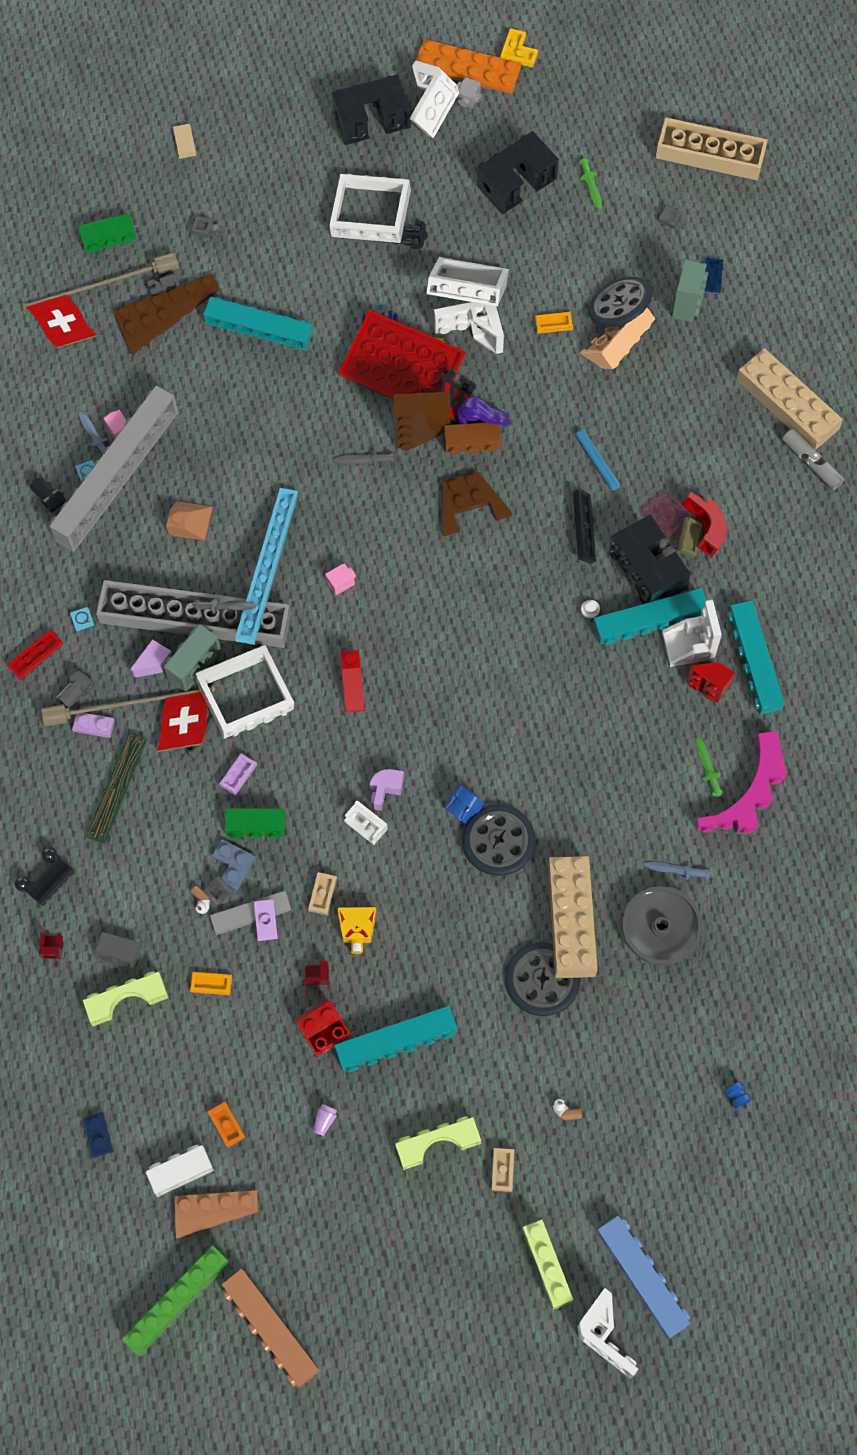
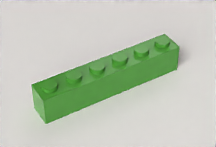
(175, 1301)

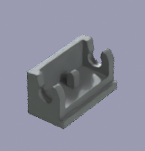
(117, 950)

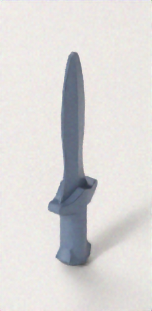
(98, 442)
(683, 870)

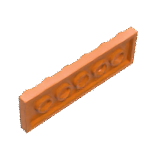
(461, 63)

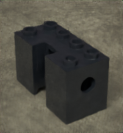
(384, 94)
(530, 158)
(635, 552)

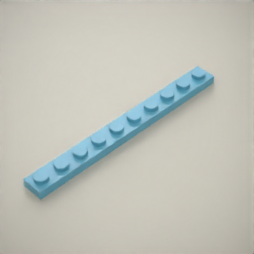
(267, 565)

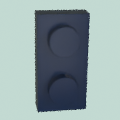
(98, 1134)

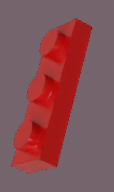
(35, 654)

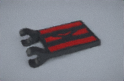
(457, 395)

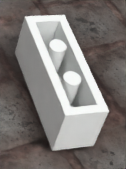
(179, 1170)

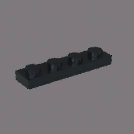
(584, 526)

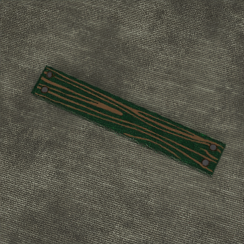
(116, 788)

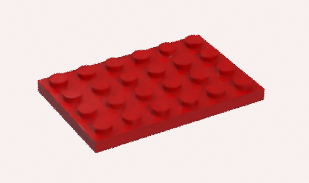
(398, 358)

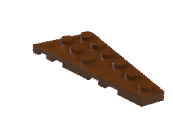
(156, 314)

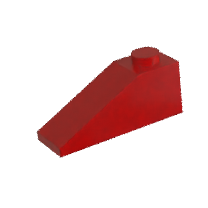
(352, 681)

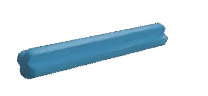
(597, 460)

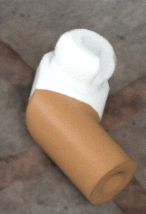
(203, 900)
(564, 1112)

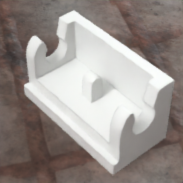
(365, 822)

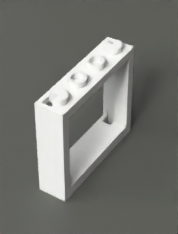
(370, 231)
(464, 289)
(234, 665)

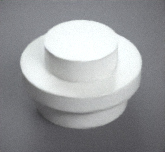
(590, 609)

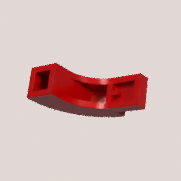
(712, 520)

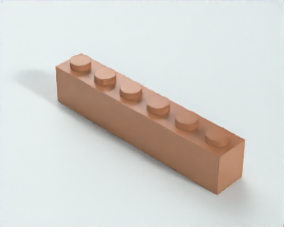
(270, 1328)

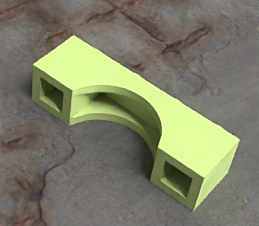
(101, 1006)
(462, 1133)
(547, 1264)

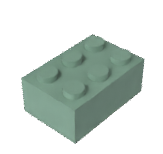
(690, 291)
(192, 657)

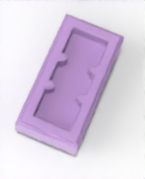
(238, 774)
(265, 919)

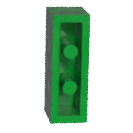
(107, 233)
(255, 823)

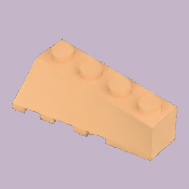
(617, 341)

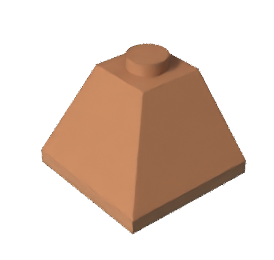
(189, 520)

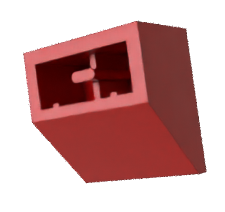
(711, 679)
(322, 1027)

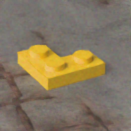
(515, 51)

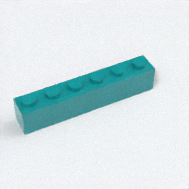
(258, 323)
(648, 617)
(755, 657)
(396, 1038)

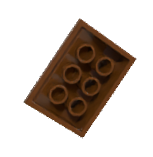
(420, 417)

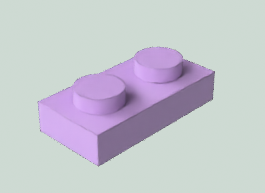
(93, 725)

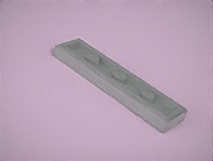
(245, 914)

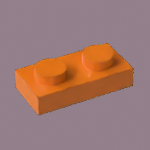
(226, 1124)

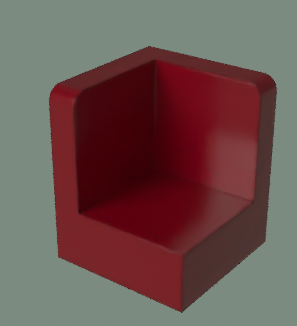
(50, 946)
(317, 974)

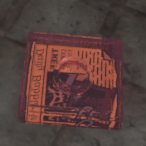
(668, 514)

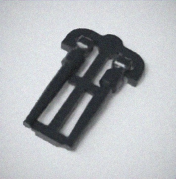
(423, 235)

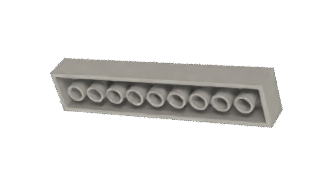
(114, 468)
(176, 613)

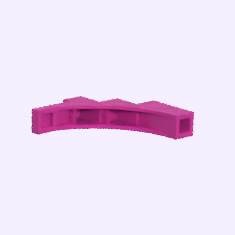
(743, 813)

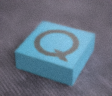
(84, 468)
(82, 619)

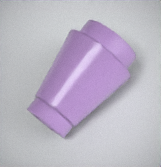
(324, 1119)

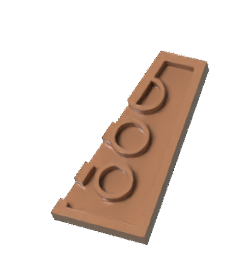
(204, 1211)

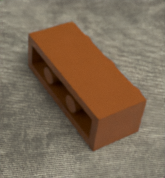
(472, 438)

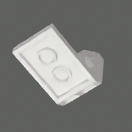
(436, 100)
(472, 315)
(693, 638)
(601, 1317)

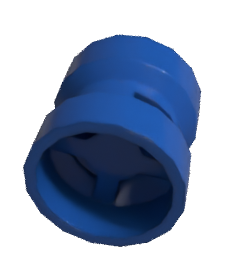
(738, 1095)

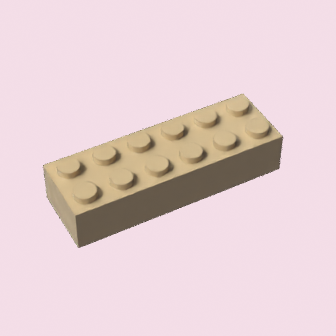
(711, 148)
(789, 398)
(572, 917)

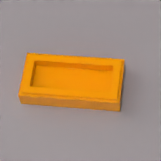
(553, 322)
(211, 983)

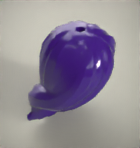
(475, 409)

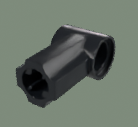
(50, 497)

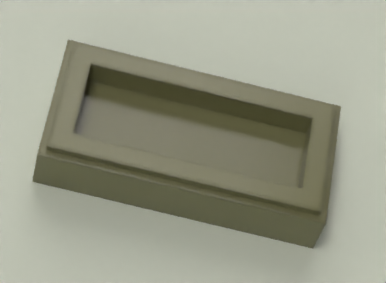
(690, 537)

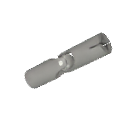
(811, 457)

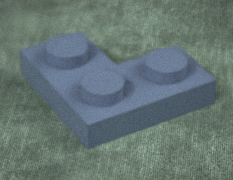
(238, 863)

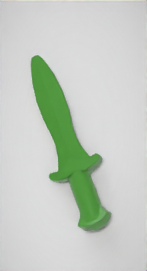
(589, 178)
(710, 773)

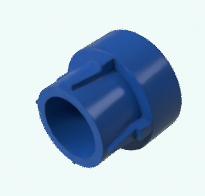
(463, 804)

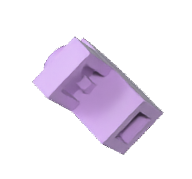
(385, 782)

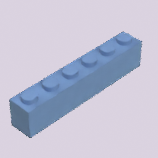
(643, 1277)

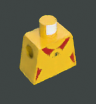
(357, 926)

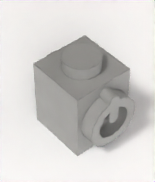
(468, 92)

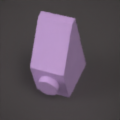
(151, 660)

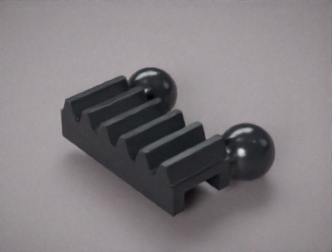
(49, 881)

